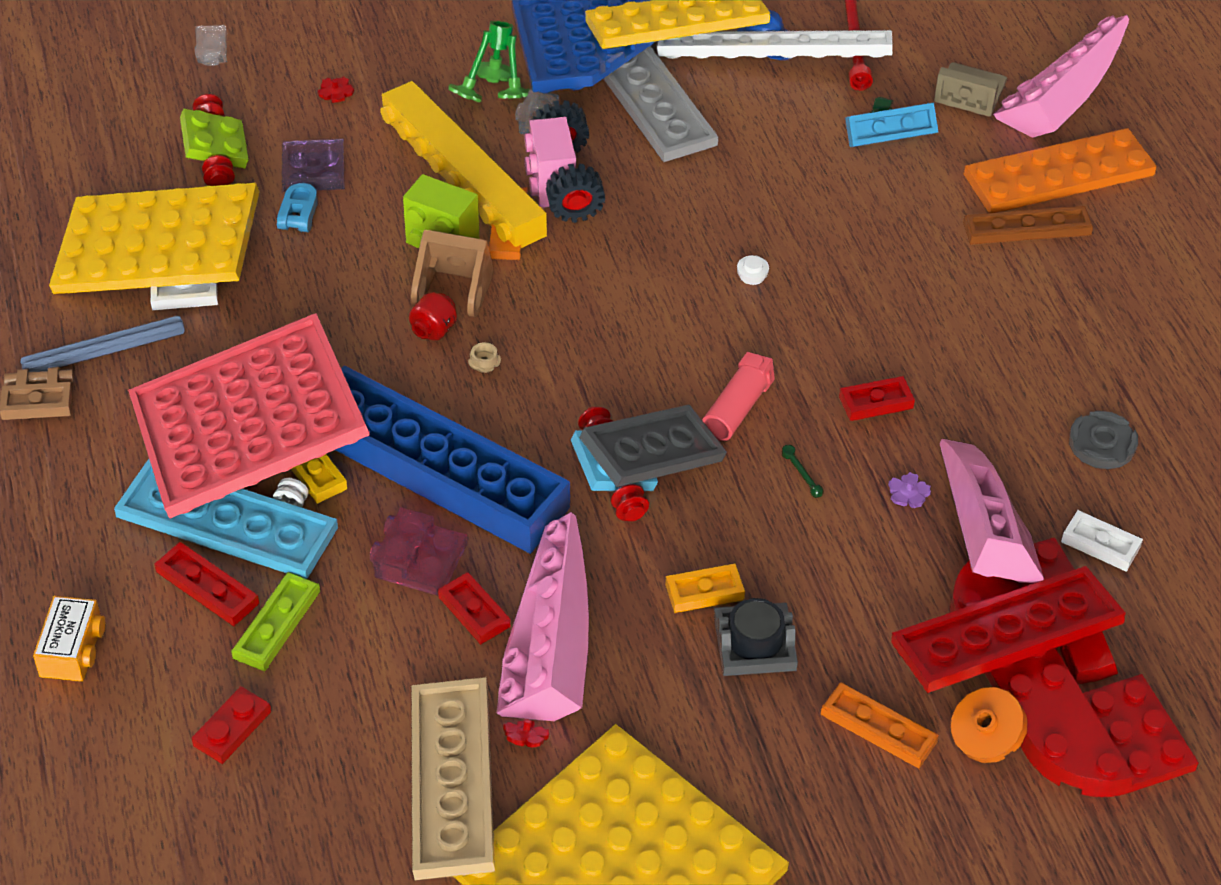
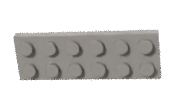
(660, 107)

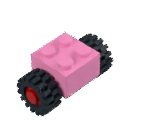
(552, 163)

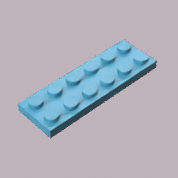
(237, 525)

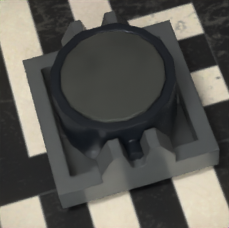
(755, 637)

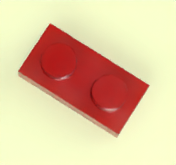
(876, 398)
(474, 608)
(231, 725)

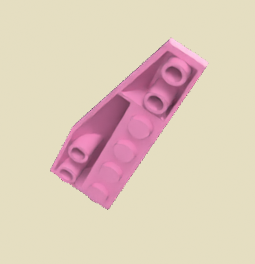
(1065, 85)
(990, 525)
(550, 632)

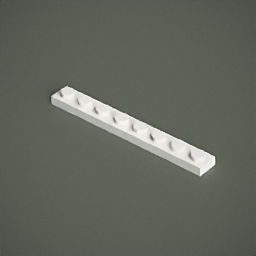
(779, 43)

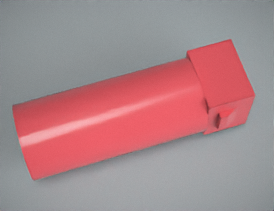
(739, 395)

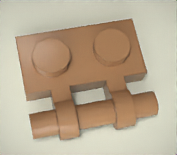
(36, 394)

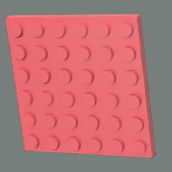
(245, 415)

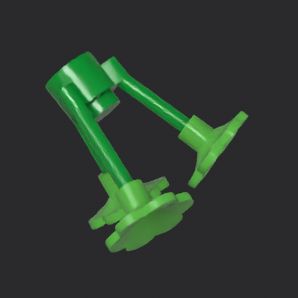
(494, 71)

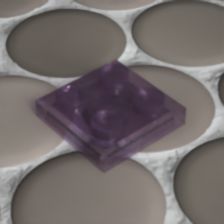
(314, 163)

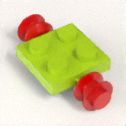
(214, 140)

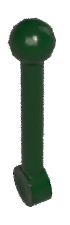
(788, 452)

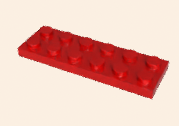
(1007, 628)

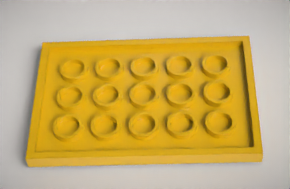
(155, 238)

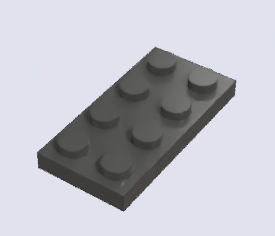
(652, 445)

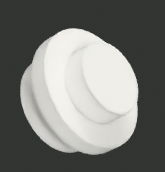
(752, 269)

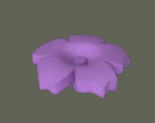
(909, 491)

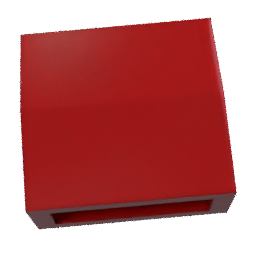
(1089, 659)

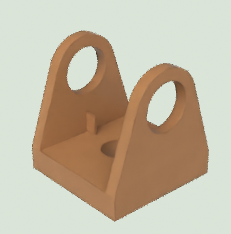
(457, 257)

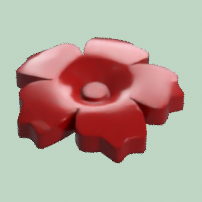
(335, 89)
(525, 733)

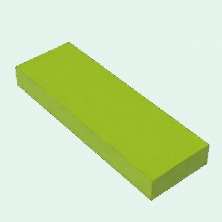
(275, 621)

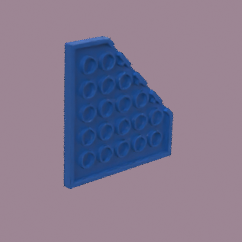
(561, 46)

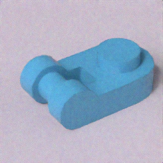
(298, 199)

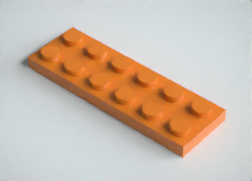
(1059, 170)

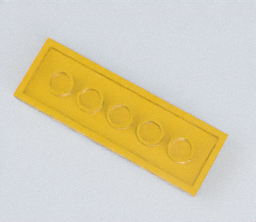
(670, 19)

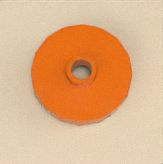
(997, 739)

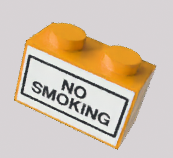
(69, 638)

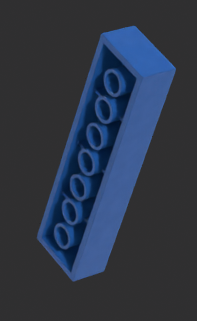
(455, 466)

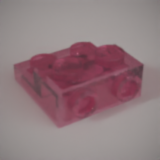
(417, 552)

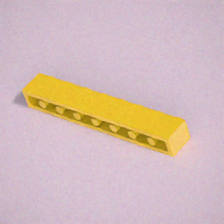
(464, 164)

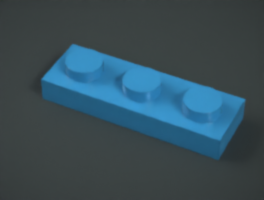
(891, 125)

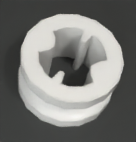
(291, 492)

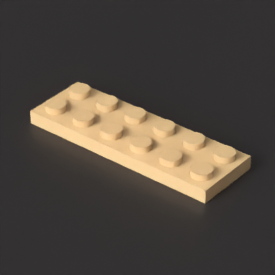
(451, 780)

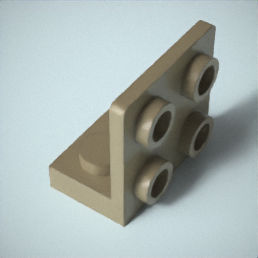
(969, 88)

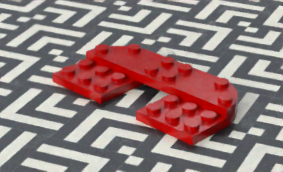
(1091, 740)

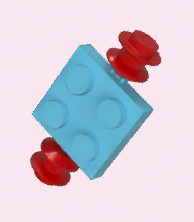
(627, 499)

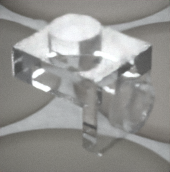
(211, 44)
(527, 109)

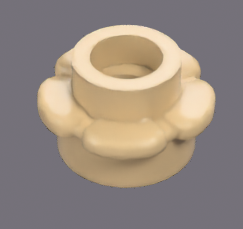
(484, 357)

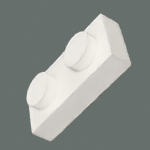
(1101, 540)

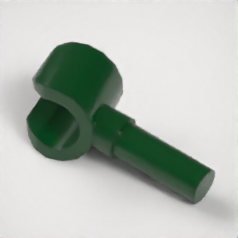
(881, 104)

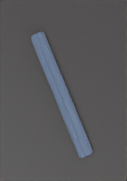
(104, 344)

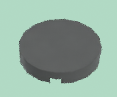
(1103, 440)

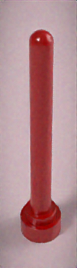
(860, 75)

